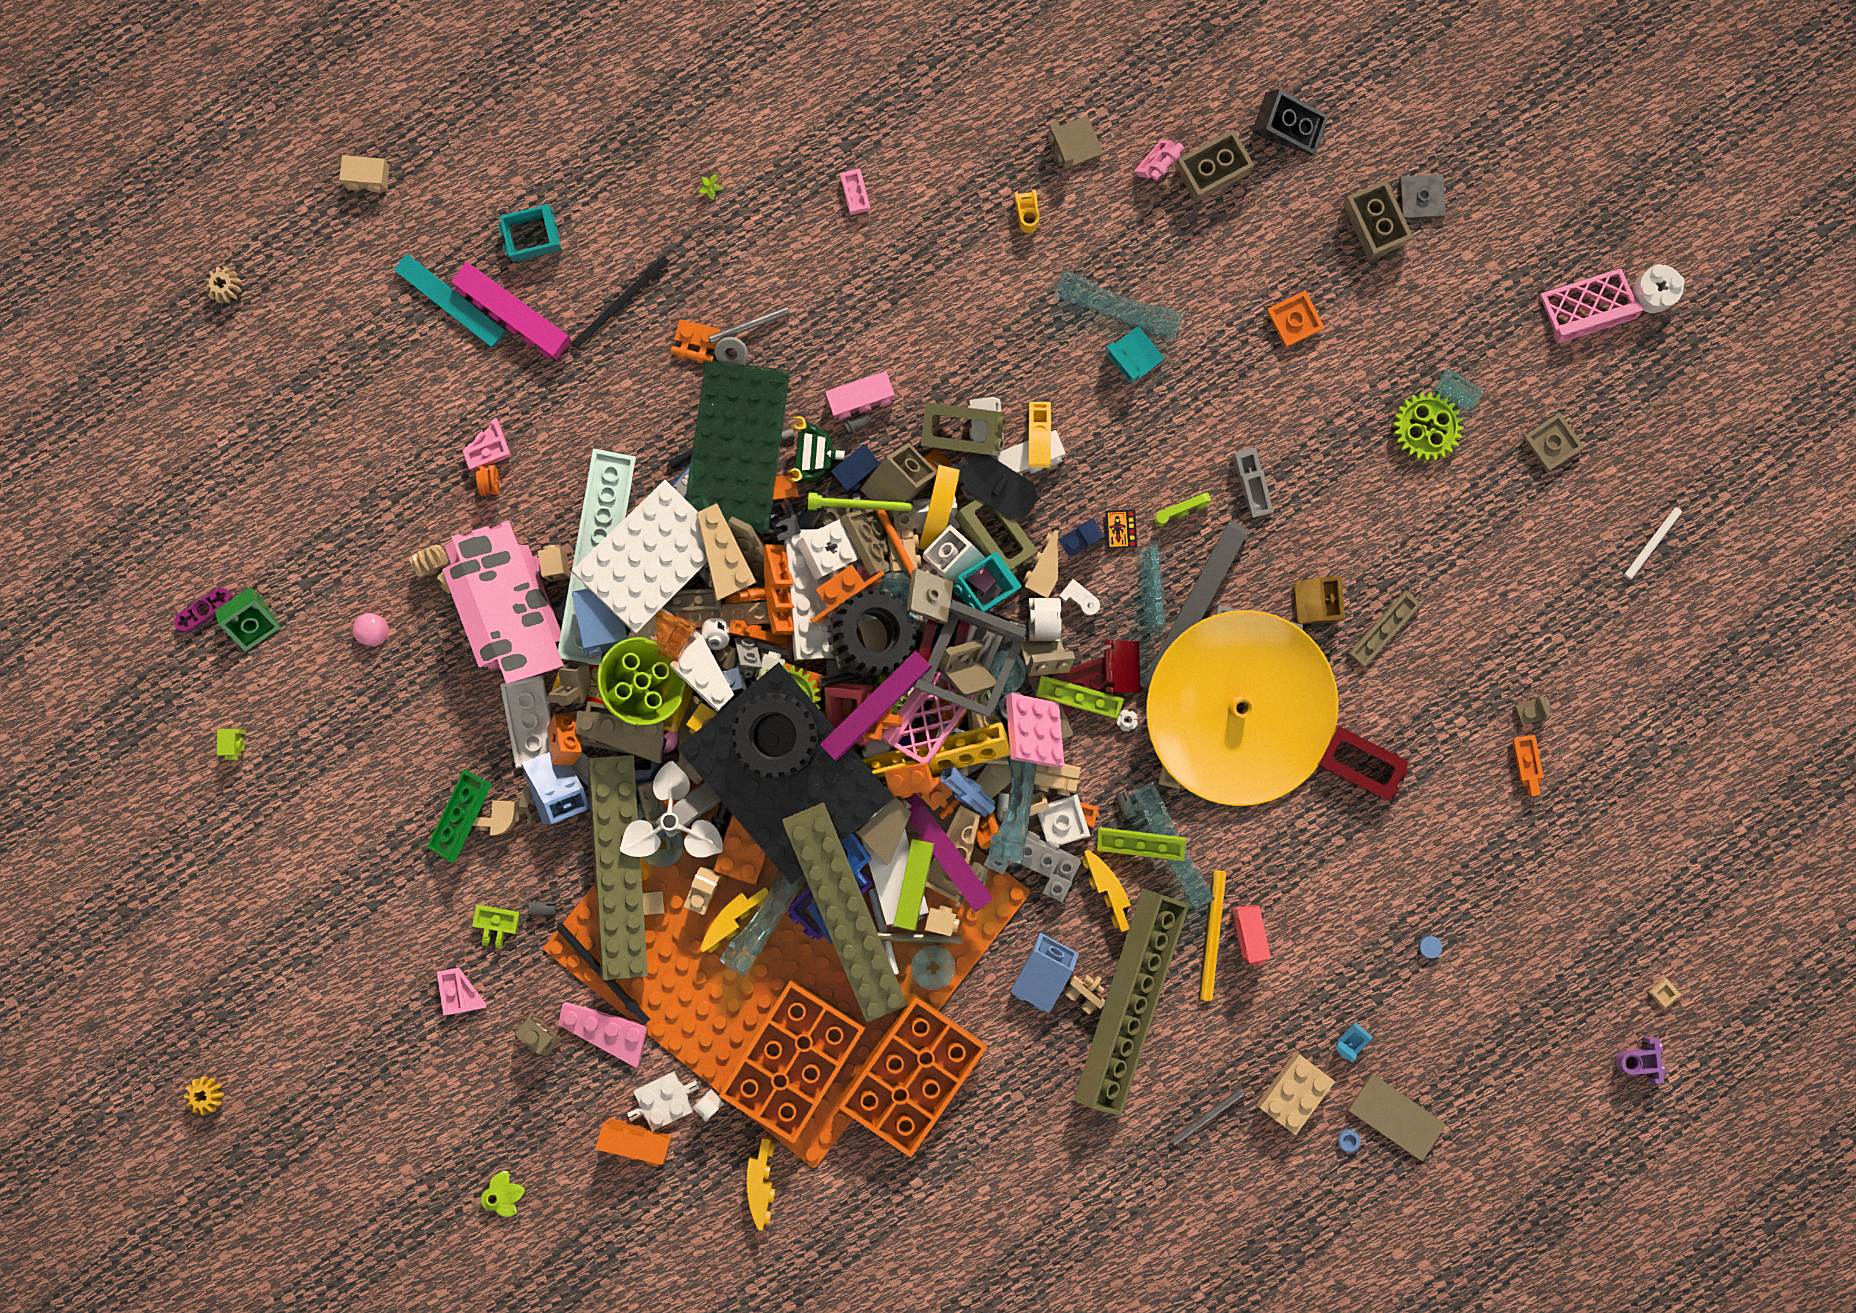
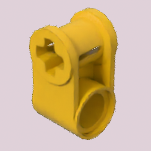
(1027, 207)

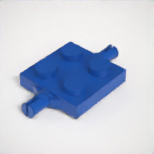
(856, 856)

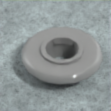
(731, 342)

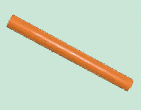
(895, 541)

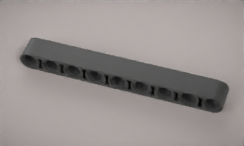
(1203, 589)

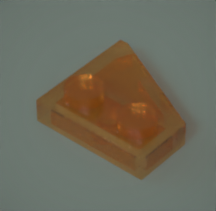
(672, 635)

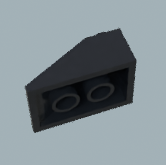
(1290, 122)

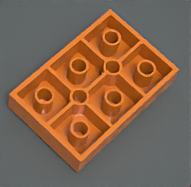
(792, 1061)
(911, 1075)

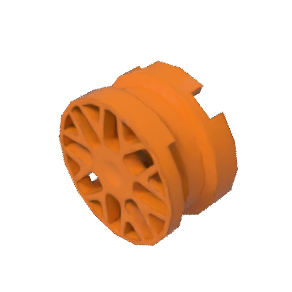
(488, 480)

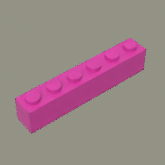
(511, 311)

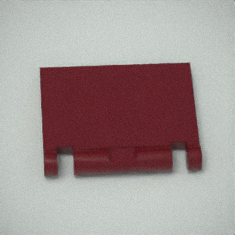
(1122, 666)

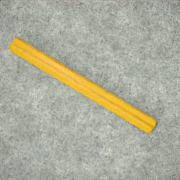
(1212, 937)

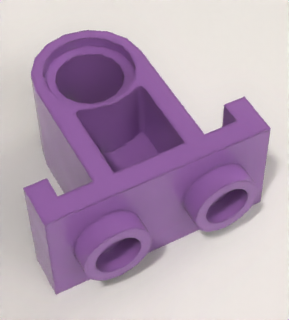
(1644, 1060)

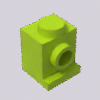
(230, 743)

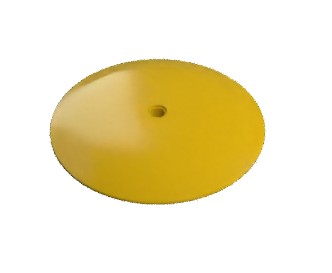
(1285, 715)

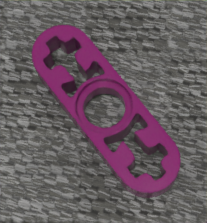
(186, 613)

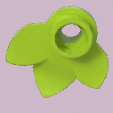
(506, 1195)

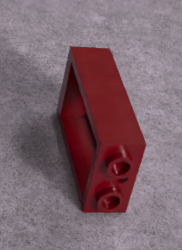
(927, 632)
(1381, 791)

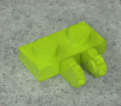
(495, 919)

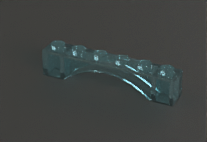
(1146, 316)
(1160, 823)
(1010, 839)
(749, 943)

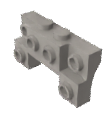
(1047, 860)

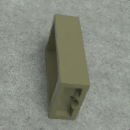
(996, 424)
(984, 542)

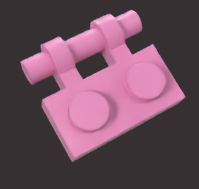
(1159, 159)

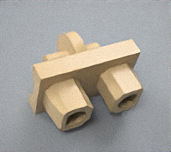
(1094, 1000)

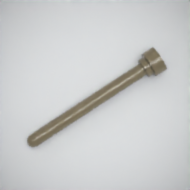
(921, 938)

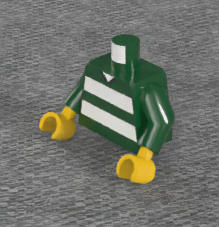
(814, 453)

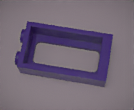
(797, 914)

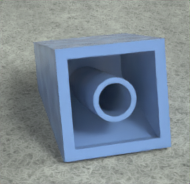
(596, 623)
(1044, 973)

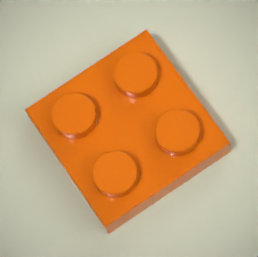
(1295, 319)

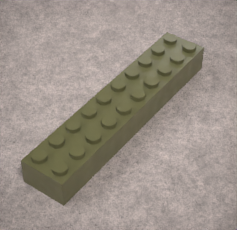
(616, 873)
(844, 912)
(1131, 1002)

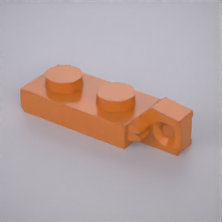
(754, 632)
(1528, 763)

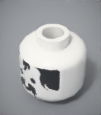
(716, 633)

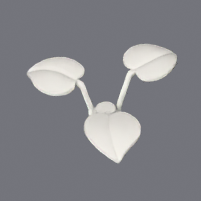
(641, 839)

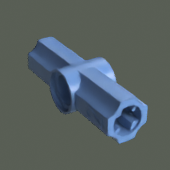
(967, 791)

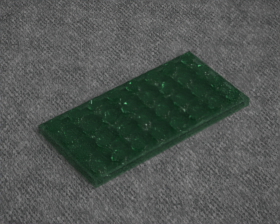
(738, 441)

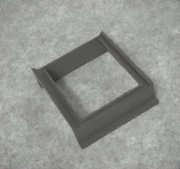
(986, 622)

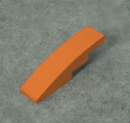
(777, 585)

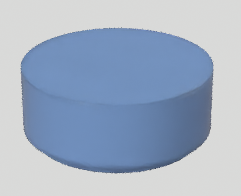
(1430, 947)
(1348, 1140)

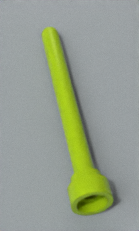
(816, 501)

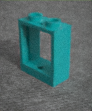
(527, 215)
(999, 572)

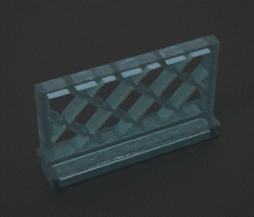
(1152, 589)

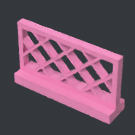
(1596, 322)
(910, 711)

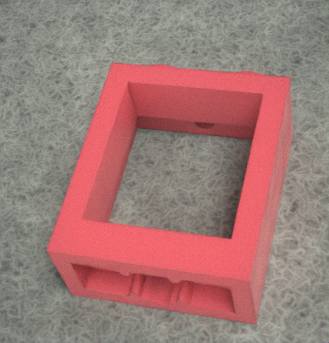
(833, 701)
(1251, 934)

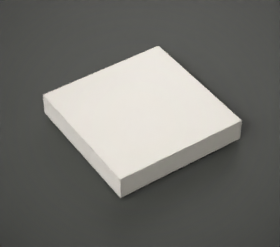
(1064, 821)

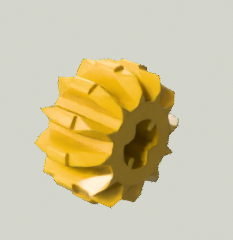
(195, 1097)

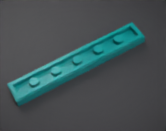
(449, 301)

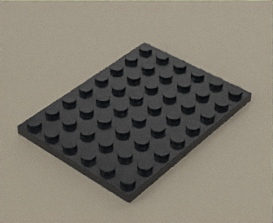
(760, 803)

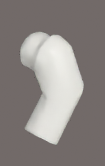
(1002, 806)

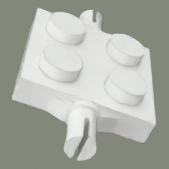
(663, 1101)

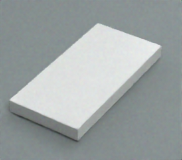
(527, 717)

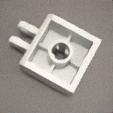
(951, 555)
(825, 563)

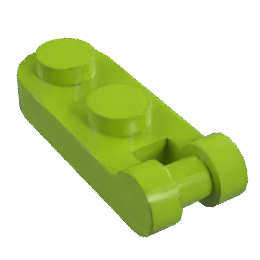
(1182, 509)

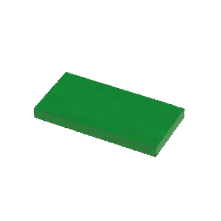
(459, 816)

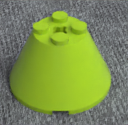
(639, 683)

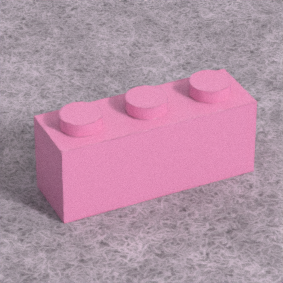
(860, 396)

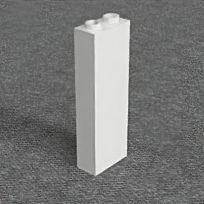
(889, 877)

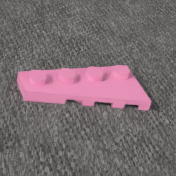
(609, 1032)

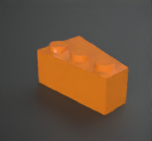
(633, 1142)

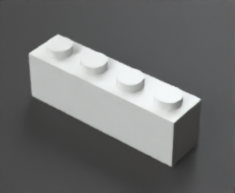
(1018, 456)

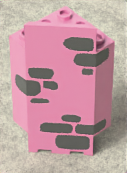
(503, 603)

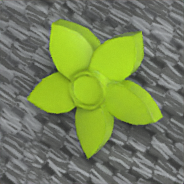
(709, 186)

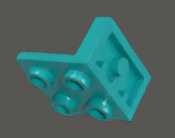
(1134, 355)

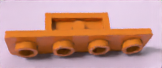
(841, 588)

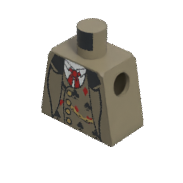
(537, 1035)

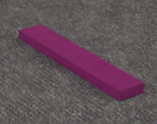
(876, 705)
(948, 855)

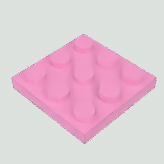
(1034, 730)

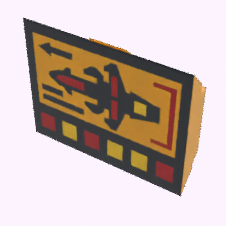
(1121, 529)

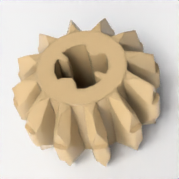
(229, 288)
(428, 560)

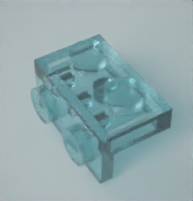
(1458, 389)

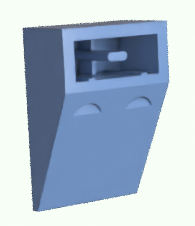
(554, 789)

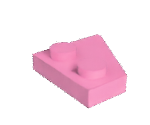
(487, 447)
(457, 992)

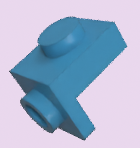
(1352, 1042)

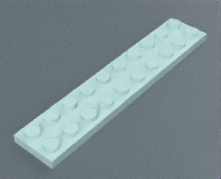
(602, 512)

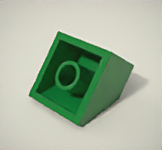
(247, 619)

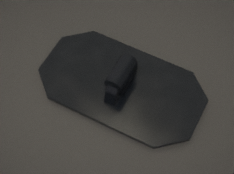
(999, 486)

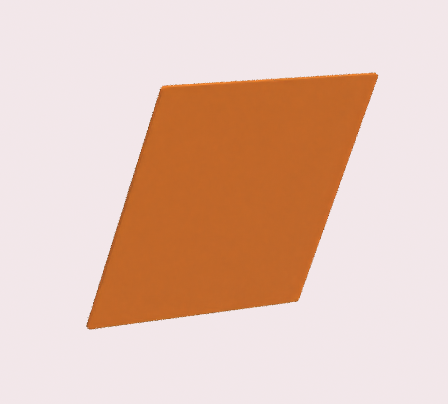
(713, 1014)

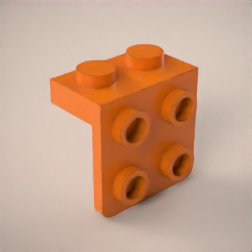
(911, 779)

